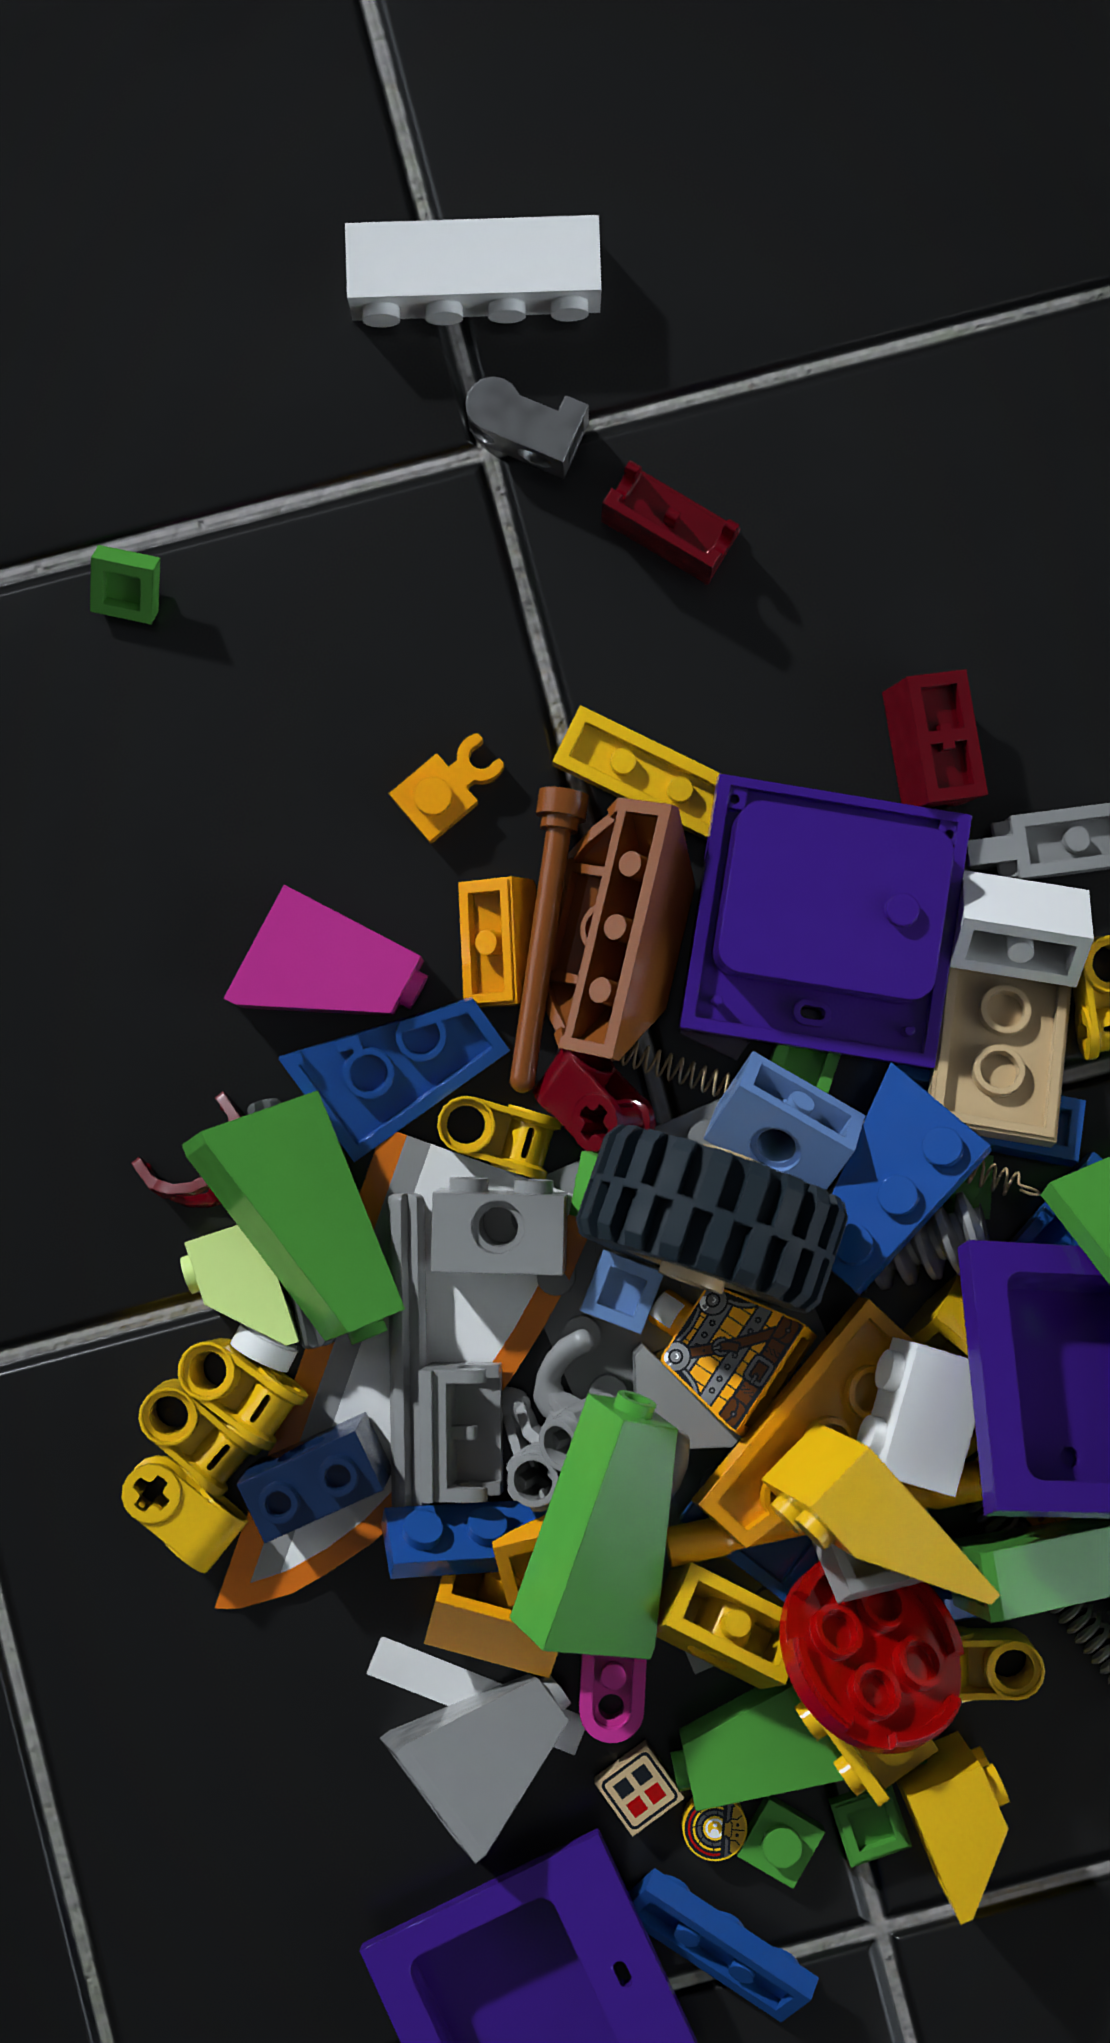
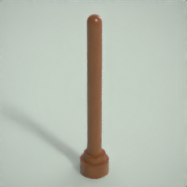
(560, 816)

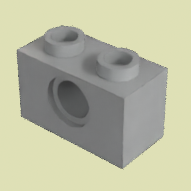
(463, 1245)

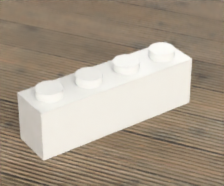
(473, 269)

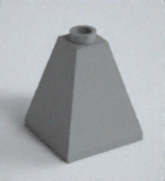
(481, 1755)

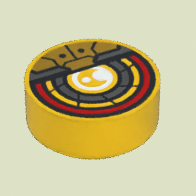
(715, 1831)

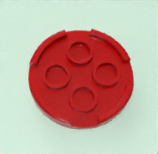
(874, 1666)

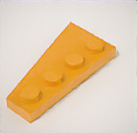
(829, 1388)

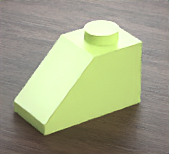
(239, 1283)

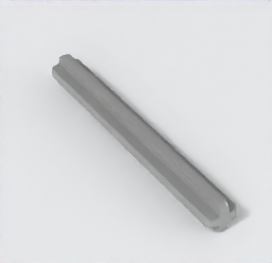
(406, 1342)

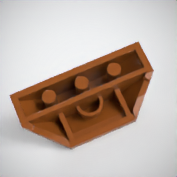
(620, 928)

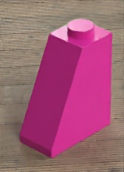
(324, 964)

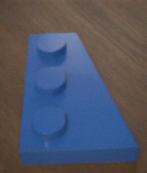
(395, 1070)
(899, 1176)

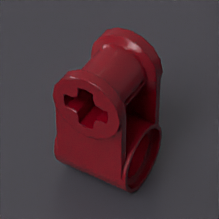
(591, 1098)

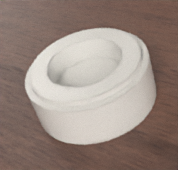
(263, 1349)

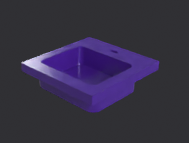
(825, 911)
(1038, 1377)
(530, 1961)

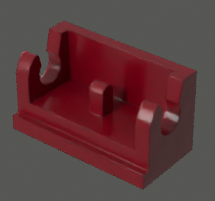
(668, 523)
(935, 740)

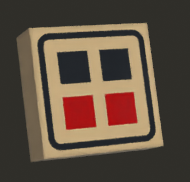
(639, 1787)

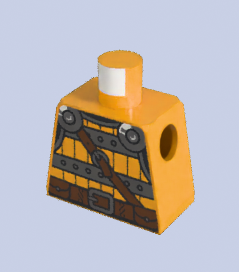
(730, 1351)

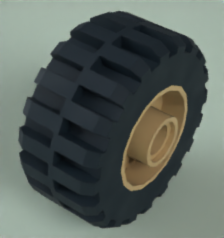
(712, 1217)

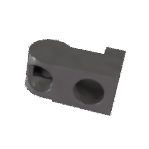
(525, 427)

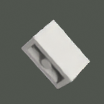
(1022, 929)
(921, 1415)

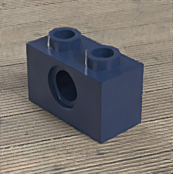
(315, 1477)

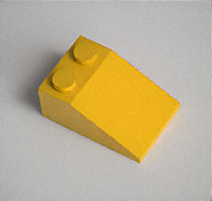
(852, 1500)

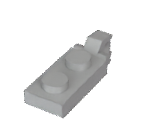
(1045, 843)

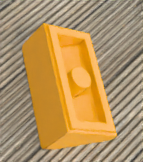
(495, 938)

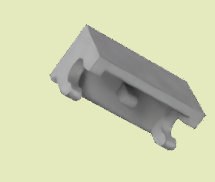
(460, 1431)

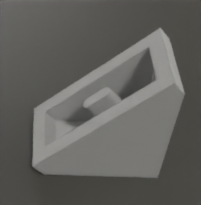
(678, 1403)

